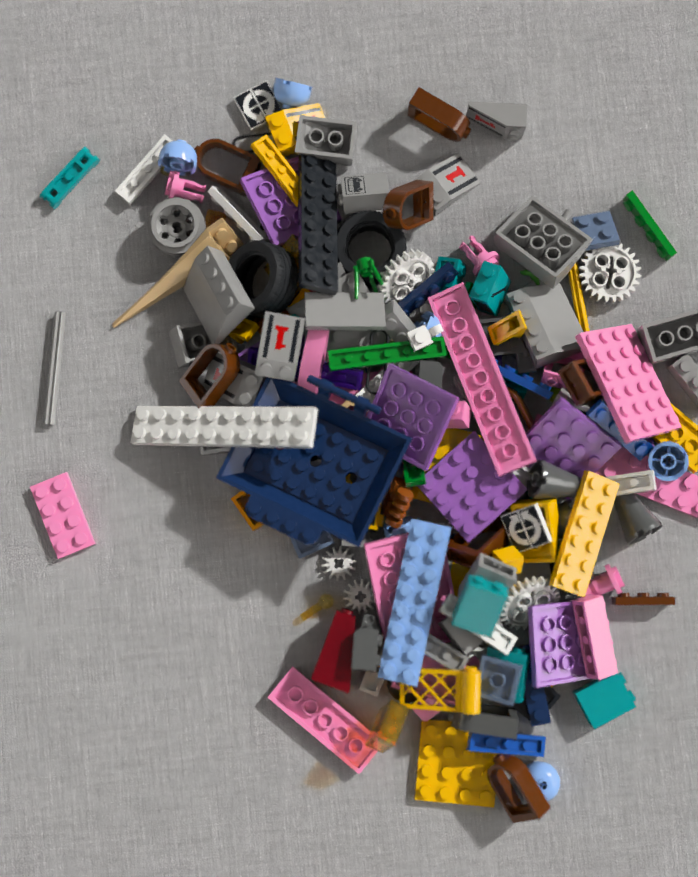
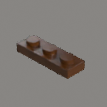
(643, 599)

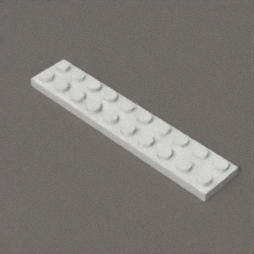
(225, 426)

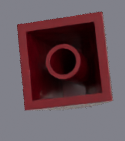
(336, 656)

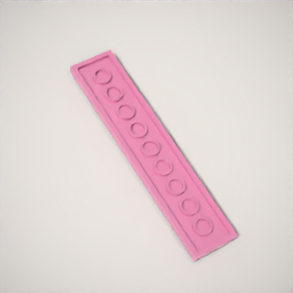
(482, 380)
(676, 494)

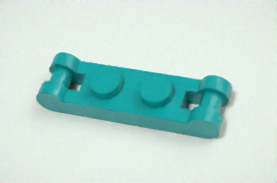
(69, 177)

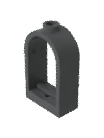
(490, 721)

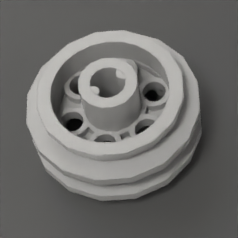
(165, 210)

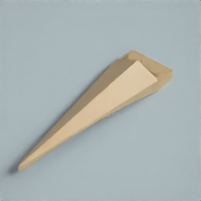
(217, 235)

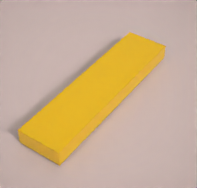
(277, 166)

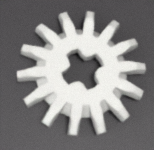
(330, 563)
(355, 602)

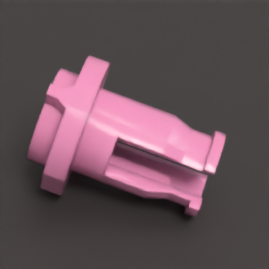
(175, 187)
(484, 255)
(606, 582)

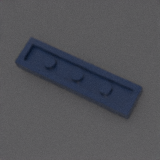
(428, 288)
(535, 699)

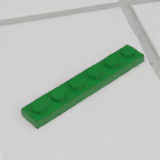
(383, 354)

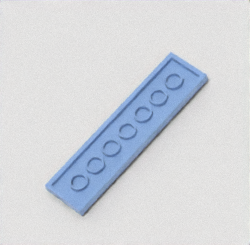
(414, 602)

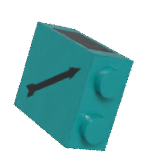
(490, 288)

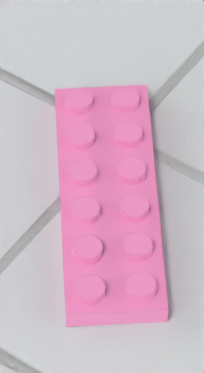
(323, 719)

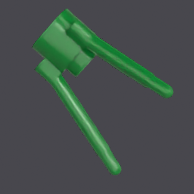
(365, 267)

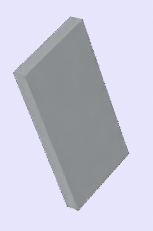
(344, 311)

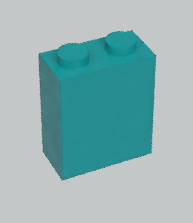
(479, 605)
(519, 657)
(604, 699)

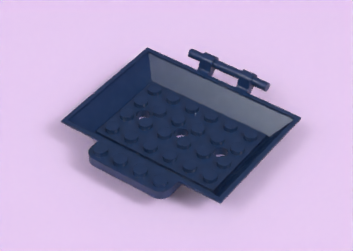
(311, 499)

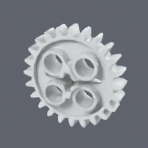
(405, 275)
(625, 275)
(524, 595)

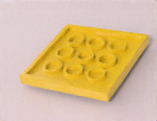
(449, 770)

